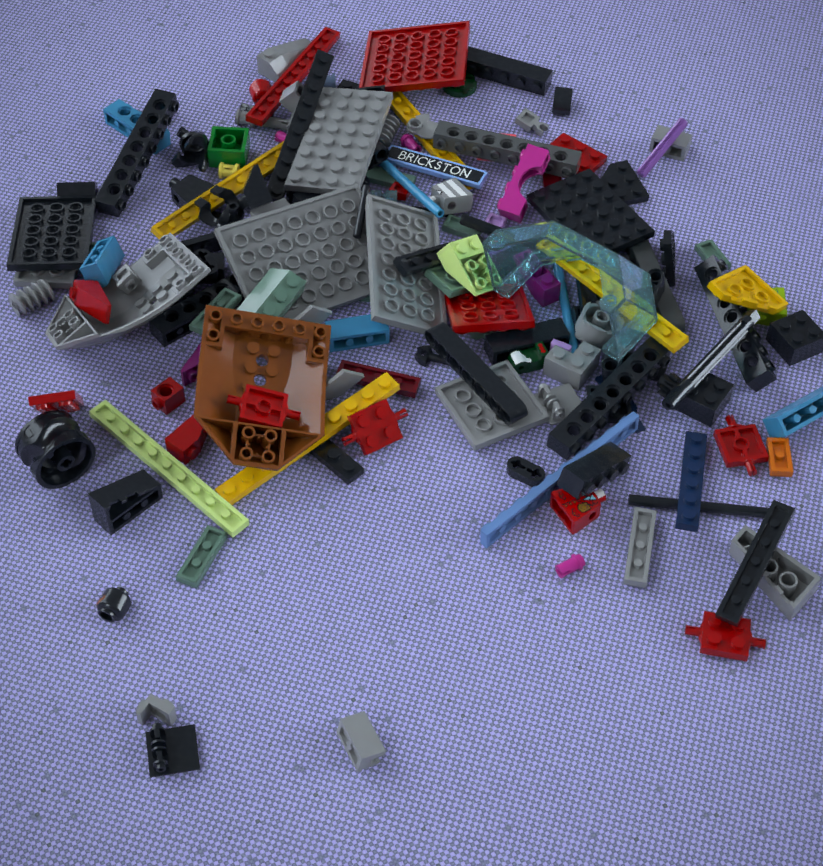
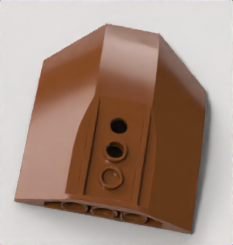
(295, 366)

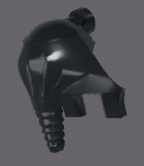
(194, 149)
(231, 214)

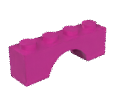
(532, 163)

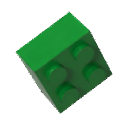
(228, 146)

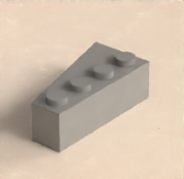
(785, 579)

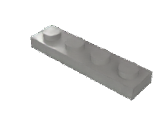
(640, 547)

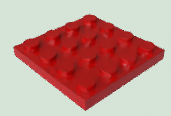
(489, 312)

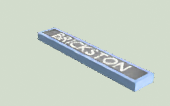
(437, 166)

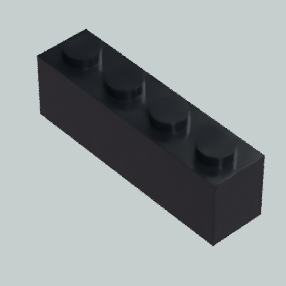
(501, 344)
(594, 470)

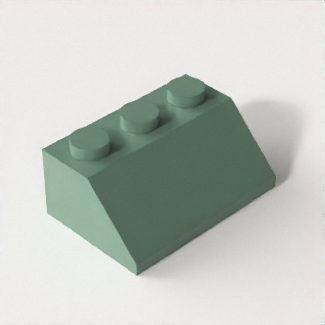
(274, 293)

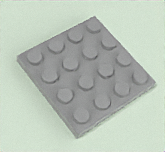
(478, 420)

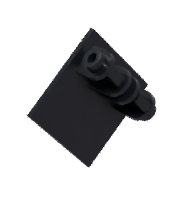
(172, 750)

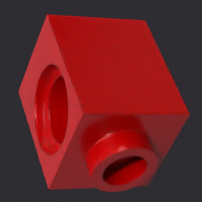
(167, 396)

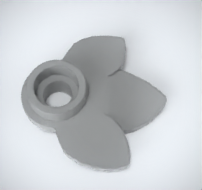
(422, 126)

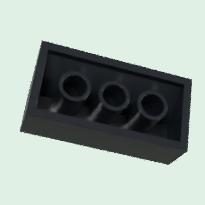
(254, 191)

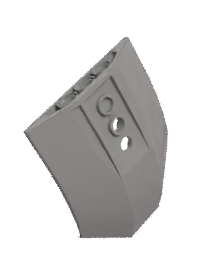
(166, 276)

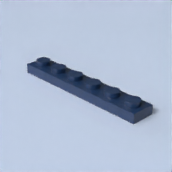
(691, 482)

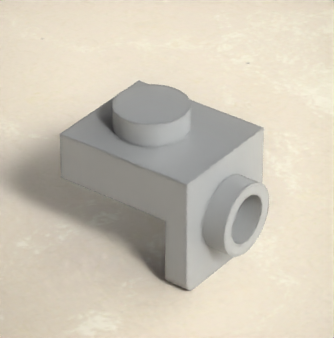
(126, 278)
(159, 708)

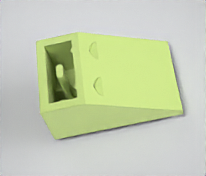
(467, 264)

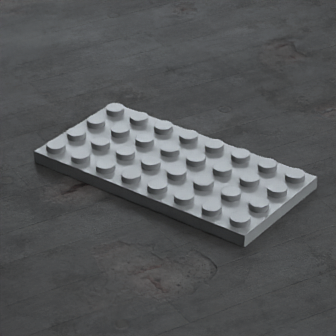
(339, 140)
(398, 300)

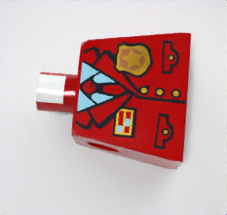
(576, 512)

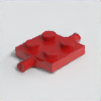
(263, 406)
(374, 427)
(740, 445)
(724, 639)

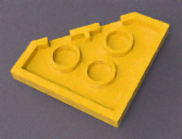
(747, 290)

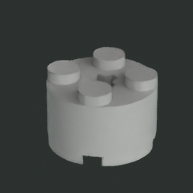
(593, 325)

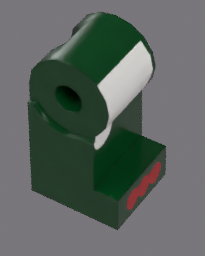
(528, 359)

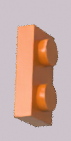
(779, 457)

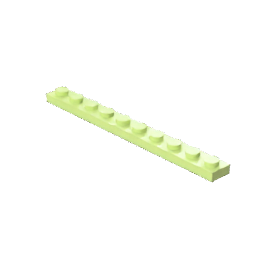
(169, 468)

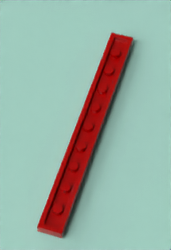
(296, 72)

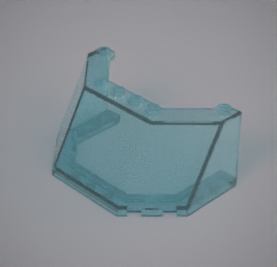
(627, 298)

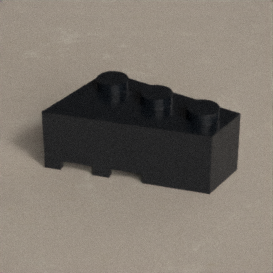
(124, 500)

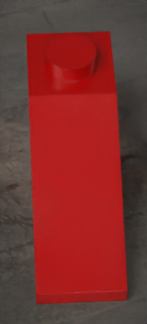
(91, 299)
(186, 440)

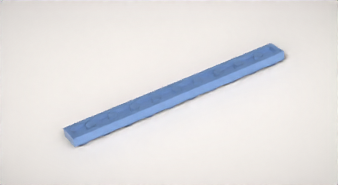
(540, 494)

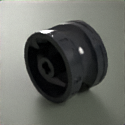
(55, 449)

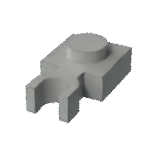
(530, 121)

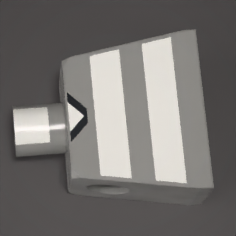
(452, 196)

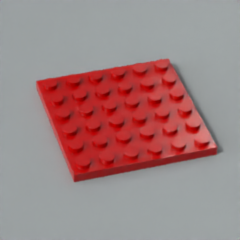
(416, 57)

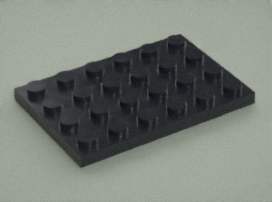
(591, 210)
(52, 233)

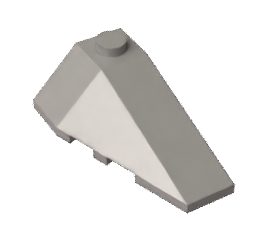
(277, 59)

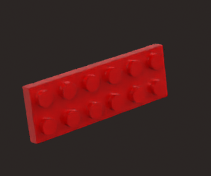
(66, 400)

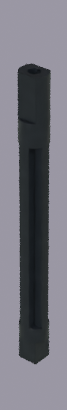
(710, 360)

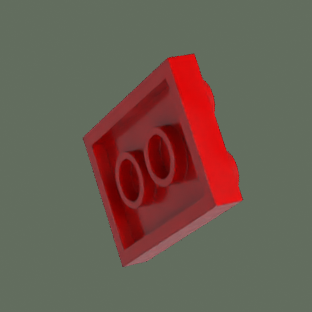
(590, 157)

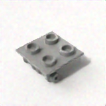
(557, 401)

